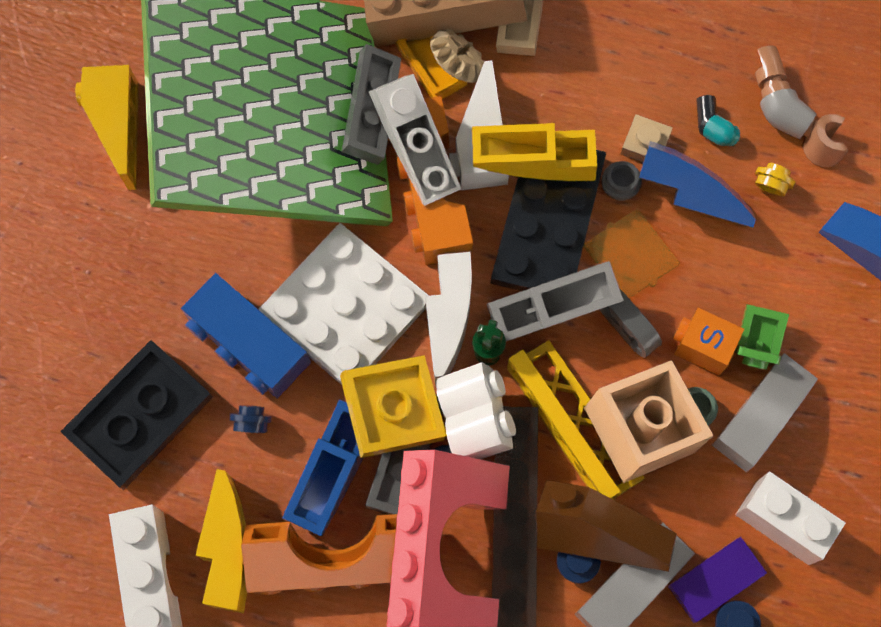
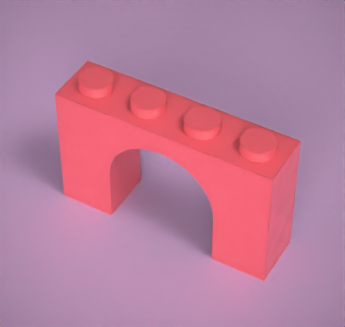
(430, 491)

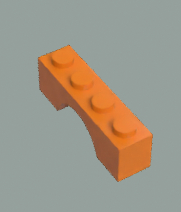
(440, 224)
(281, 560)

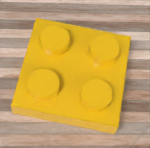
(392, 406)

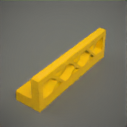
(560, 424)

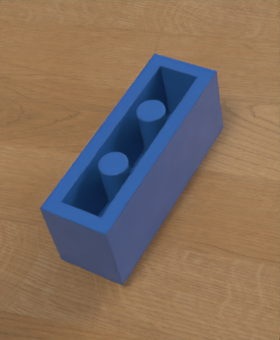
(245, 337)

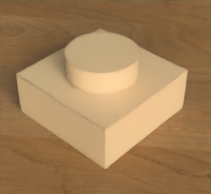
(641, 133)

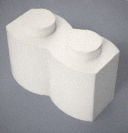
(475, 412)

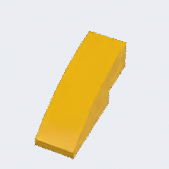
(535, 151)
(221, 545)

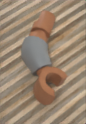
(793, 116)

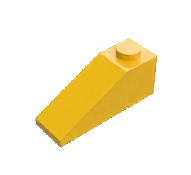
(111, 105)

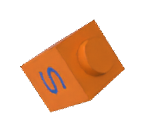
(707, 341)

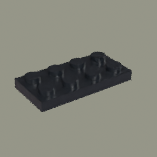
(545, 230)

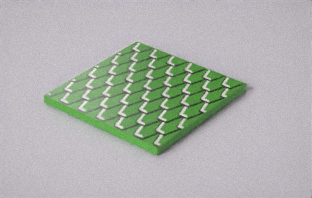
(256, 110)

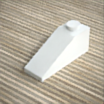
(481, 111)

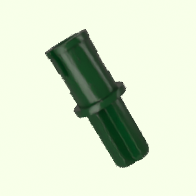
(488, 343)

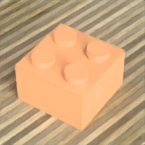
(647, 421)

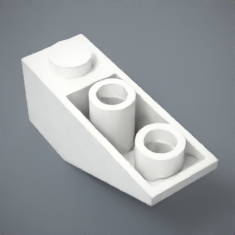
(415, 138)

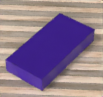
(717, 579)

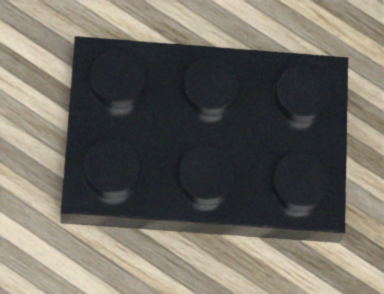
(136, 414)

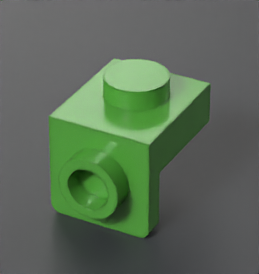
(761, 336)

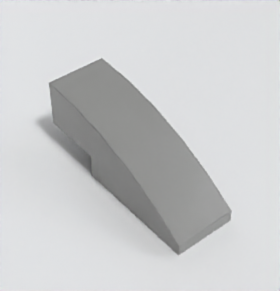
(556, 301)
(765, 413)
(630, 591)

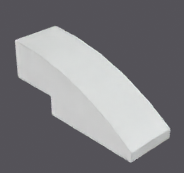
(449, 311)

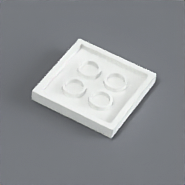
(345, 304)

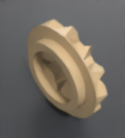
(456, 55)

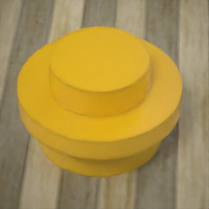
(774, 179)

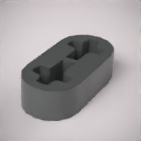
(632, 326)

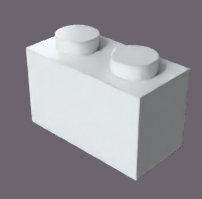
(790, 519)

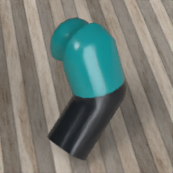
(712, 125)

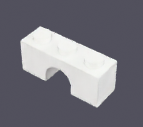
(140, 558)

